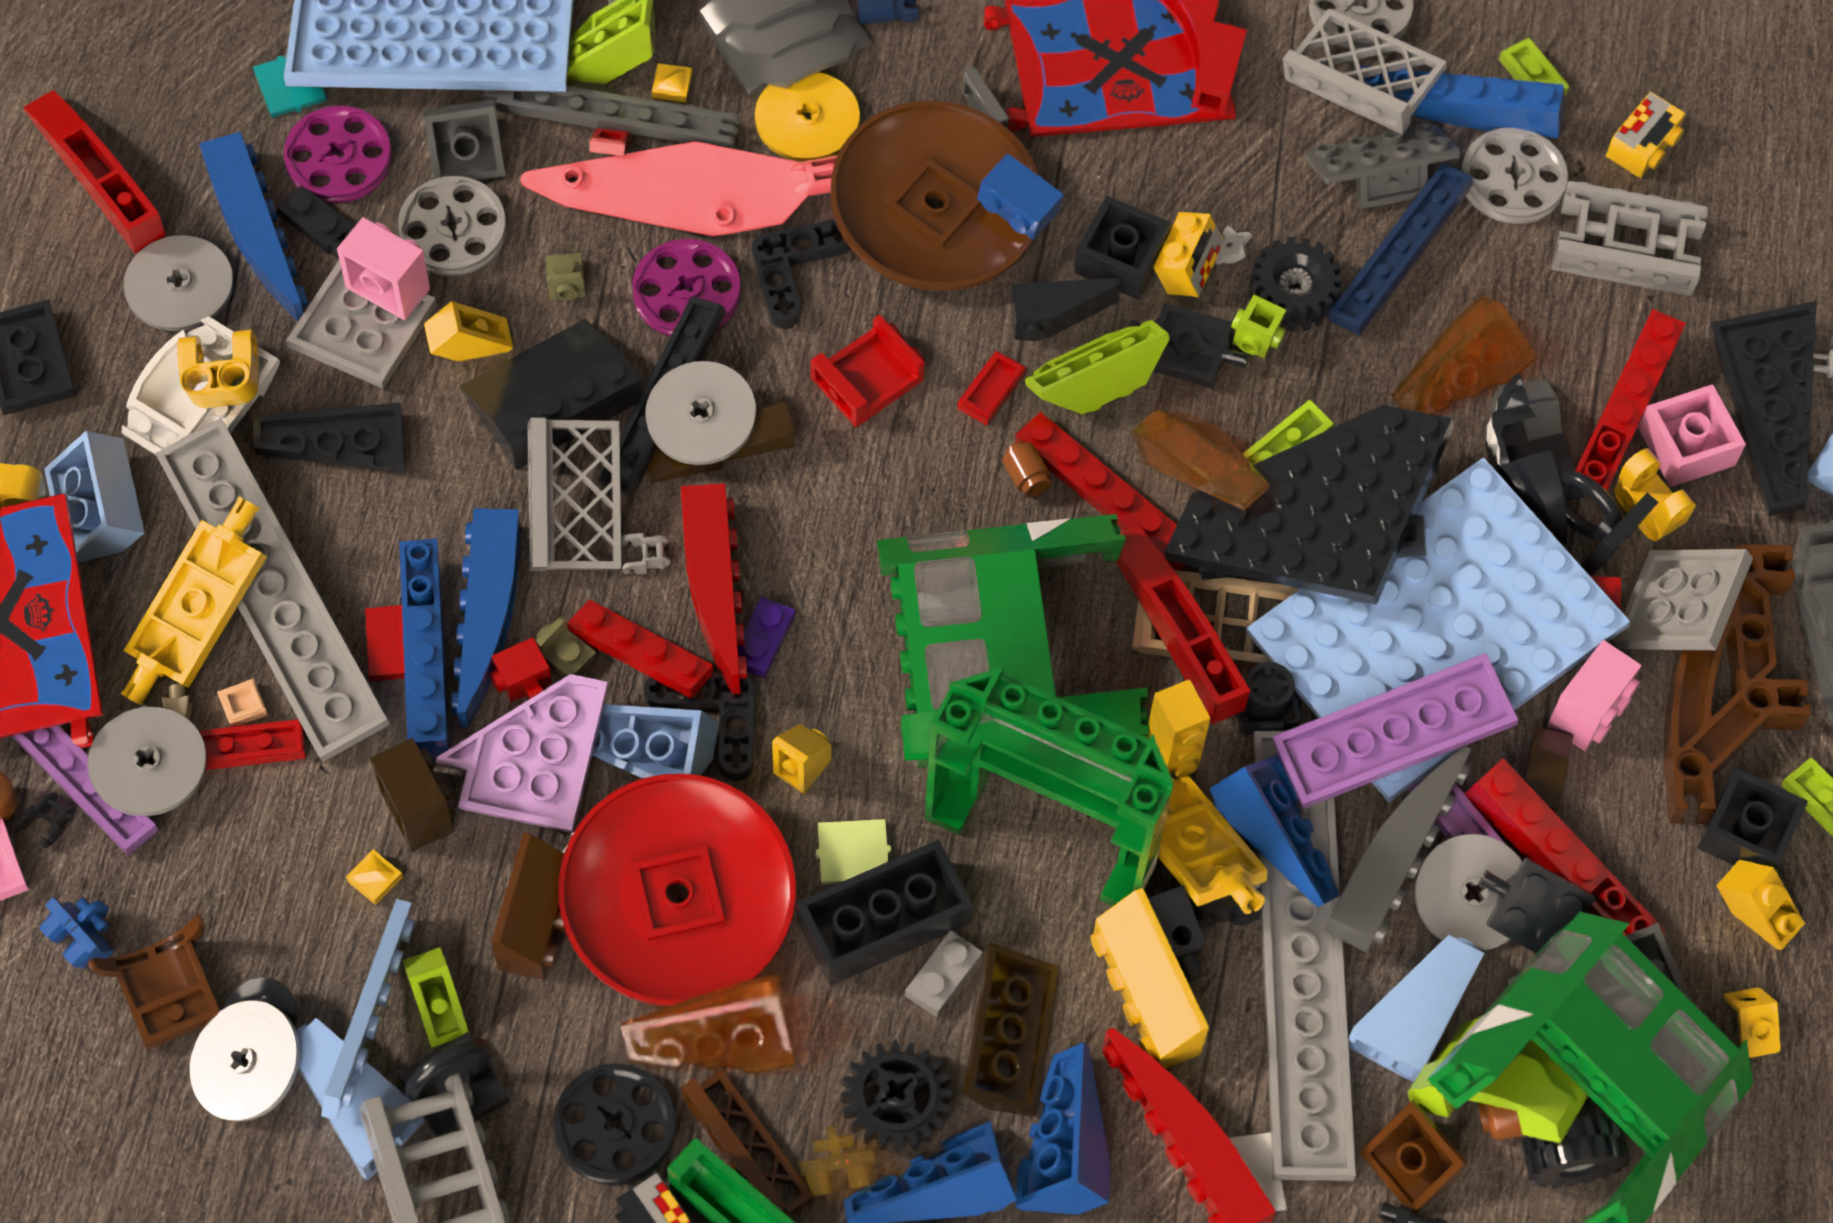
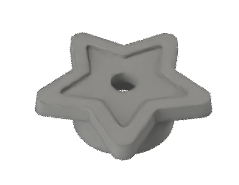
(1237, 250)

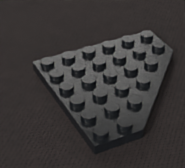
(1330, 511)

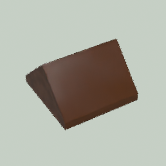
(1414, 1158)

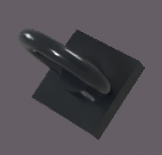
(1613, 529)
(463, 1057)

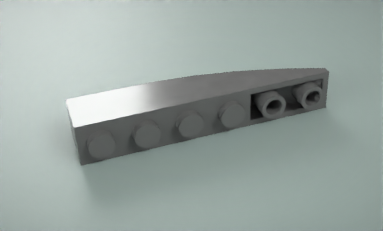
(1393, 856)

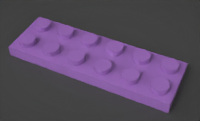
(1394, 730)

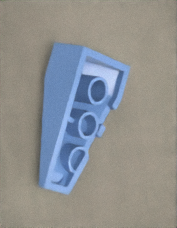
(656, 740)

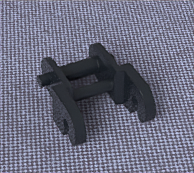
(40, 811)

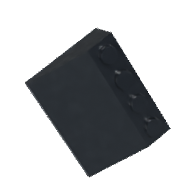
(558, 379)

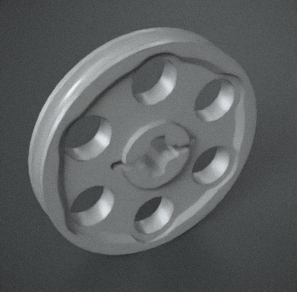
(1374, 14)
(1525, 168)
(465, 217)

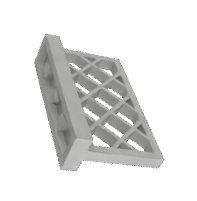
(1349, 88)
(541, 494)

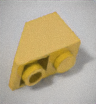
(1761, 902)

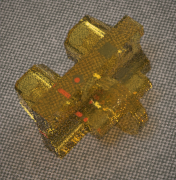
(856, 1164)

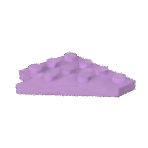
(534, 757)

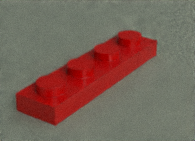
(640, 648)

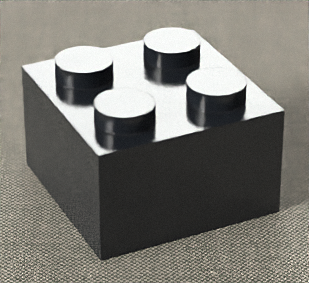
(1122, 245)
(1752, 821)

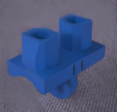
(68, 919)

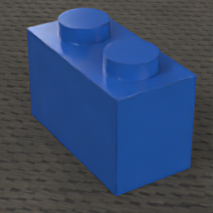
(1020, 197)

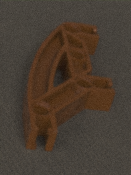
(1710, 742)

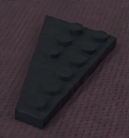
(1770, 385)

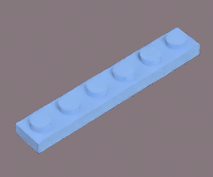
(365, 1021)

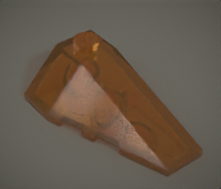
(1470, 355)
(727, 1027)

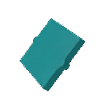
(282, 98)

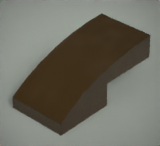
(1548, 764)

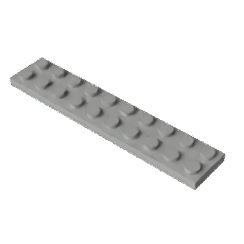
(282, 600)

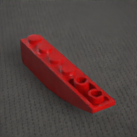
(97, 171)
(1630, 398)
(712, 575)
(1183, 627)
(1543, 837)
(1192, 1137)

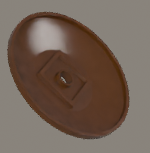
(919, 155)

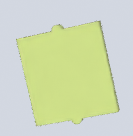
(850, 848)

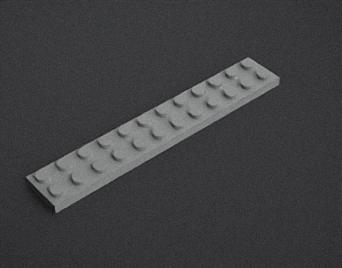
(1305, 1016)

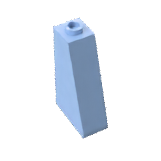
(1415, 1013)
(317, 1061)

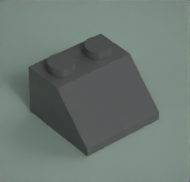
(464, 140)

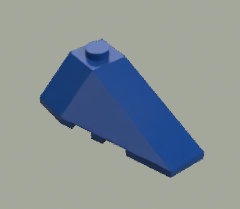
(1265, 812)
(1069, 1151)

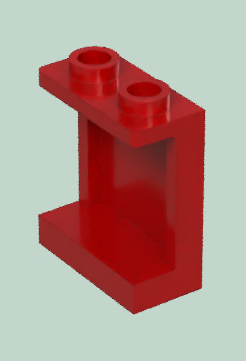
(869, 372)

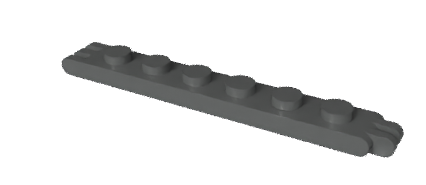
(622, 113)

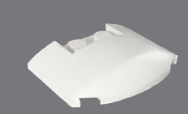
(160, 407)

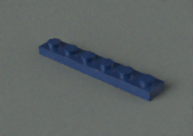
(1400, 249)

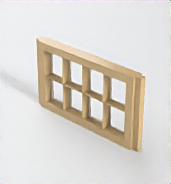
(1144, 631)

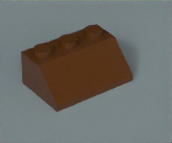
(530, 911)

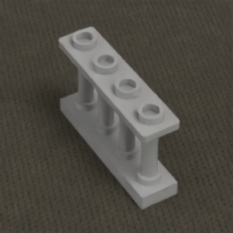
(391, 1159)

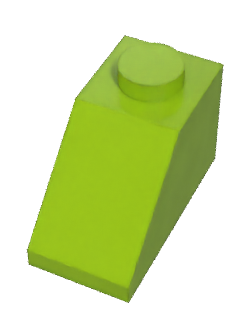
(435, 997)

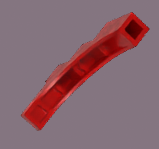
(1214, 49)

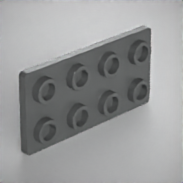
(1385, 166)

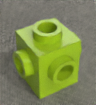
(1258, 327)

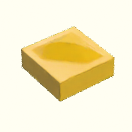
(672, 83)
(374, 877)

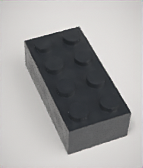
(884, 912)

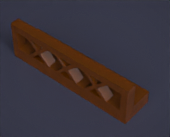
(734, 1149)

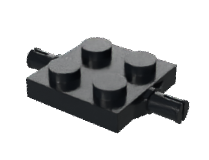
(1195, 345)
(1534, 904)

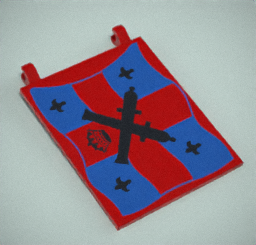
(1099, 66)
(44, 625)

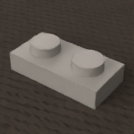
(943, 973)

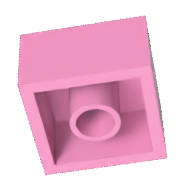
(384, 268)
(1691, 435)
(1596, 696)

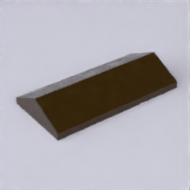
(1010, 1031)

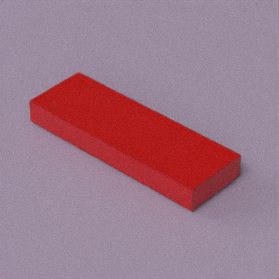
(254, 744)

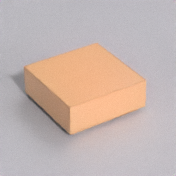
(242, 703)

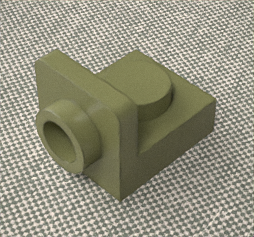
(565, 276)
(564, 650)

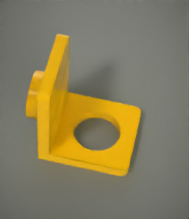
(1756, 1020)

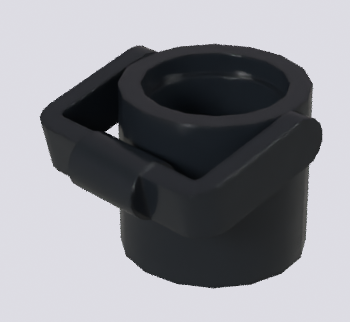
(1269, 700)

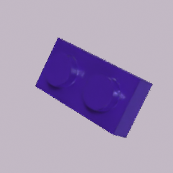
(765, 635)

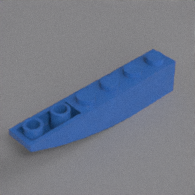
(1485, 102)
(251, 218)
(486, 604)
(424, 646)

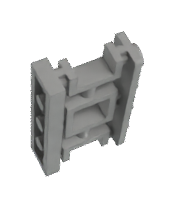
(1625, 261)

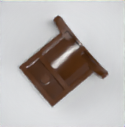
(164, 985)

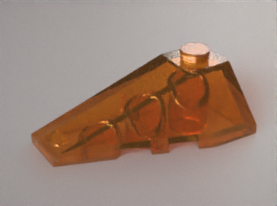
(1198, 456)

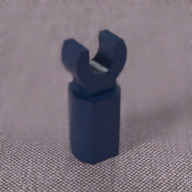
(886, 11)

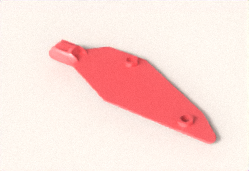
(687, 187)

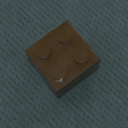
(414, 793)

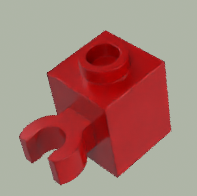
(520, 671)

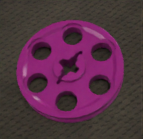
(339, 140)
(686, 274)

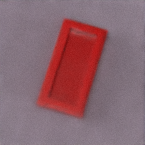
(991, 388)
(385, 643)

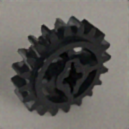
(883, 1108)

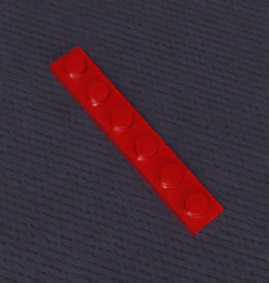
(1097, 482)

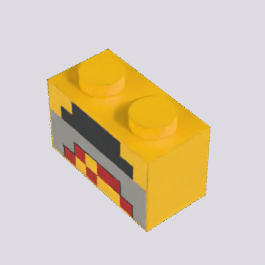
(1645, 135)
(1188, 254)

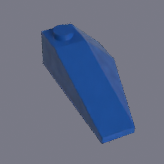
(956, 1182)

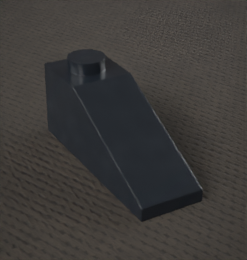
(1052, 307)

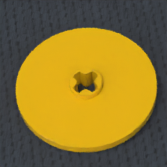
(784, 127)

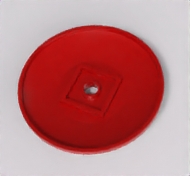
(665, 835)

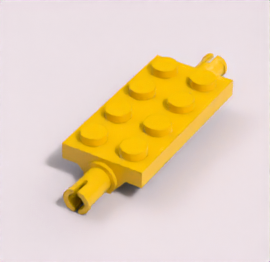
(194, 603)
(1207, 851)

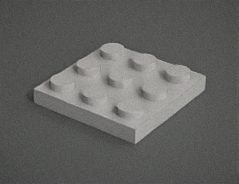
(355, 332)
(1683, 599)

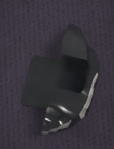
(1533, 465)

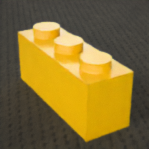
(1179, 727)

